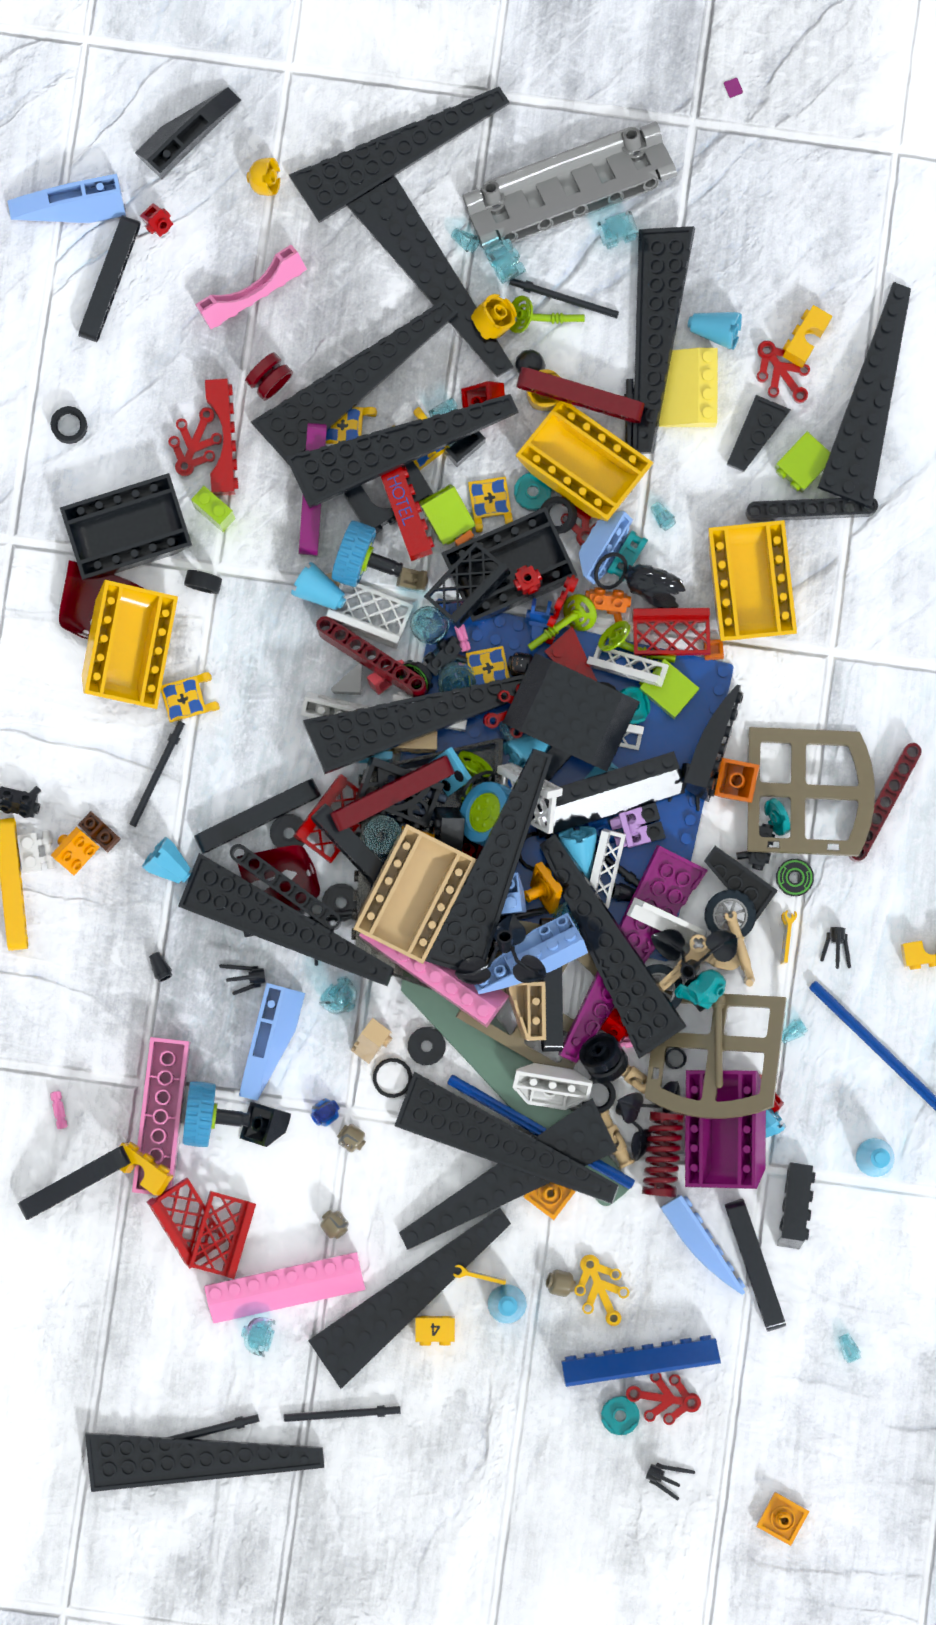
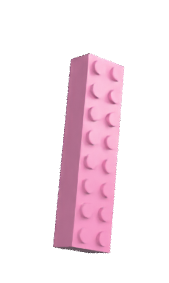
(162, 1105)

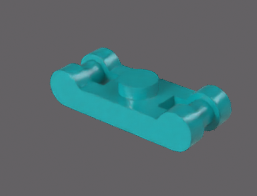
(629, 552)

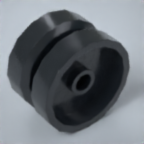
(603, 1058)

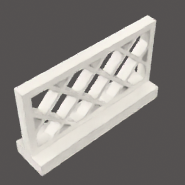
(367, 629)
(549, 791)

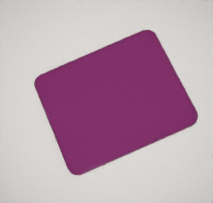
(733, 87)

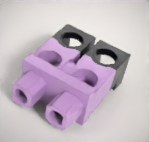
(632, 825)

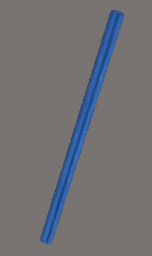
(873, 1043)
(530, 1126)

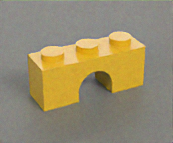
(814, 323)
(915, 955)
(155, 1176)

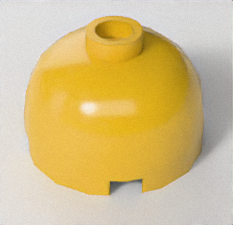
(263, 176)

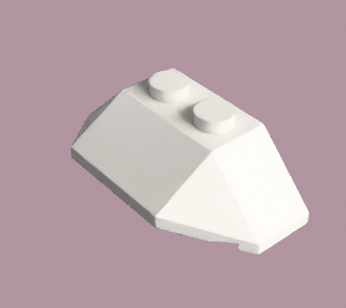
(551, 1086)

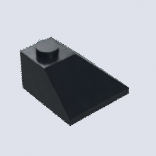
(265, 1124)

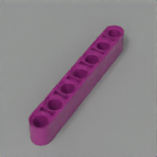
(311, 516)

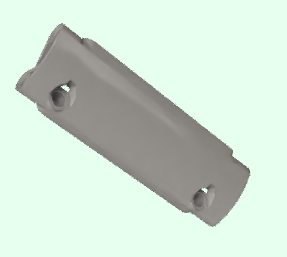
(569, 185)

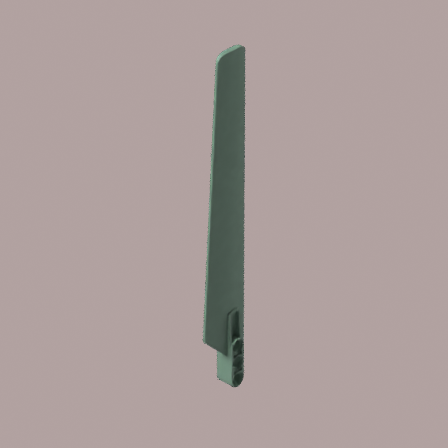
(489, 1059)

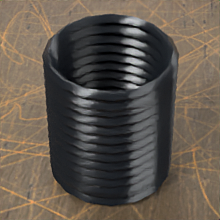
(684, 1058)

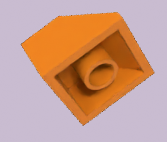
(736, 780)

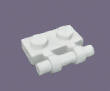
(30, 853)

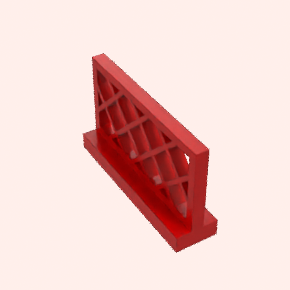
(674, 616)
(328, 798)
(171, 1227)
(238, 1238)

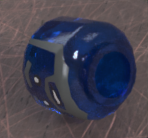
(325, 1112)

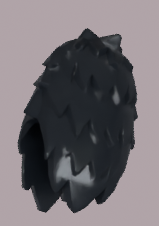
(654, 585)

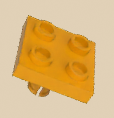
(74, 850)
(544, 887)
(550, 1198)
(782, 1518)

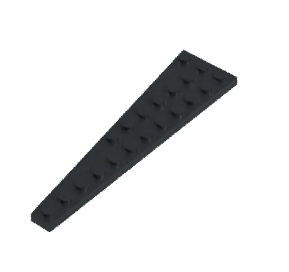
(353, 173)
(406, 238)
(660, 289)
(347, 384)
(858, 445)
(354, 462)
(372, 730)
(479, 904)
(241, 905)
(634, 991)
(461, 1125)
(578, 1136)
(371, 1325)
(144, 1461)

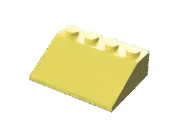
(691, 389)

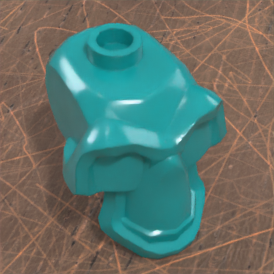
(704, 990)

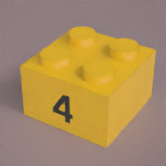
(435, 1329)

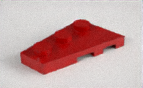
(570, 654)

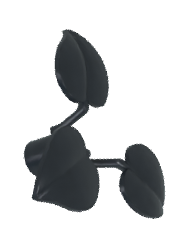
(508, 933)
(671, 944)
(629, 1108)

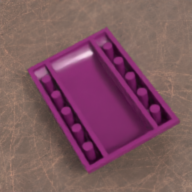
(728, 1149)

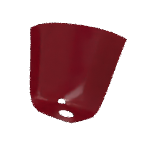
(79, 599)
(286, 858)

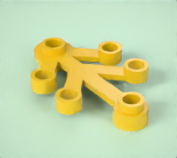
(599, 1287)

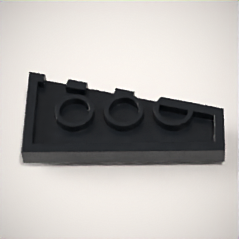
(758, 427)

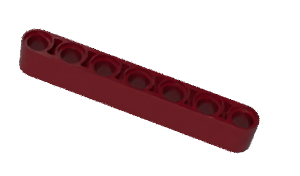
(580, 395)
(366, 650)
(392, 793)
(890, 794)

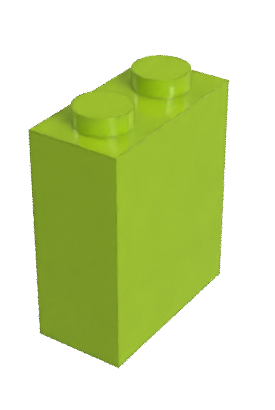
(803, 462)
(213, 508)
(447, 514)
(674, 693)

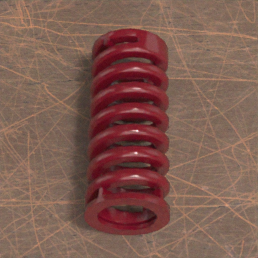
(663, 1155)

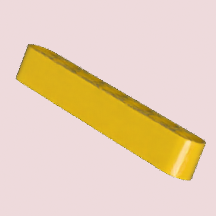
(12, 887)

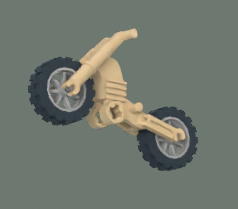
(671, 976)

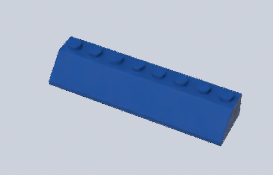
(640, 1362)

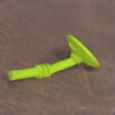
(527, 315)
(574, 615)
(618, 637)
(474, 766)

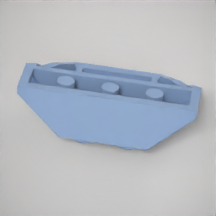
(603, 539)

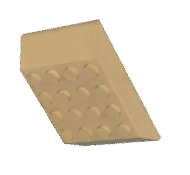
(414, 893)

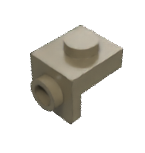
(412, 579)

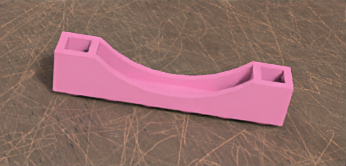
(283, 268)

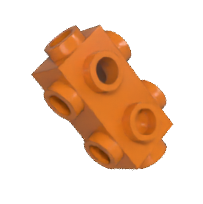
(613, 602)

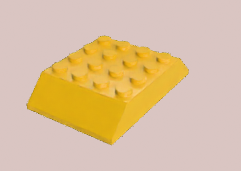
(583, 461)
(751, 580)
(128, 644)

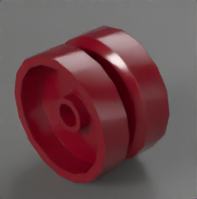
(269, 376)

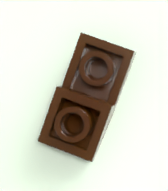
(99, 831)

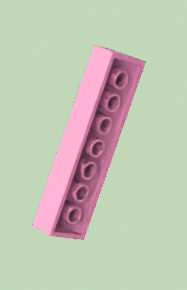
(444, 981)
(284, 1287)

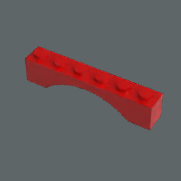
(218, 397)

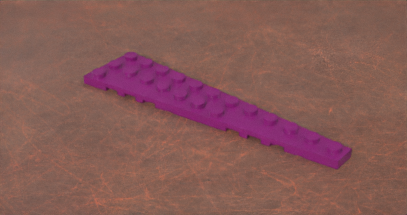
(665, 885)

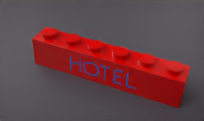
(407, 513)

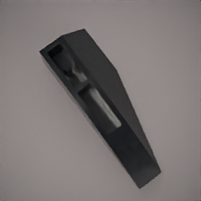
(184, 132)
(712, 747)

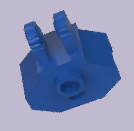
(537, 619)

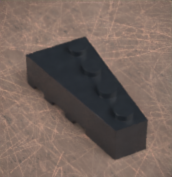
(449, 826)
(740, 878)
(796, 1205)

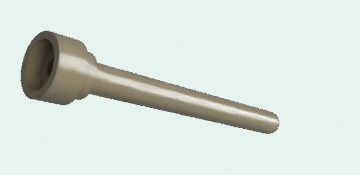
(718, 1006)

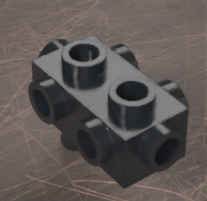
(445, 653)
(20, 802)
(758, 859)

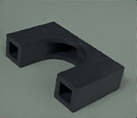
(376, 516)

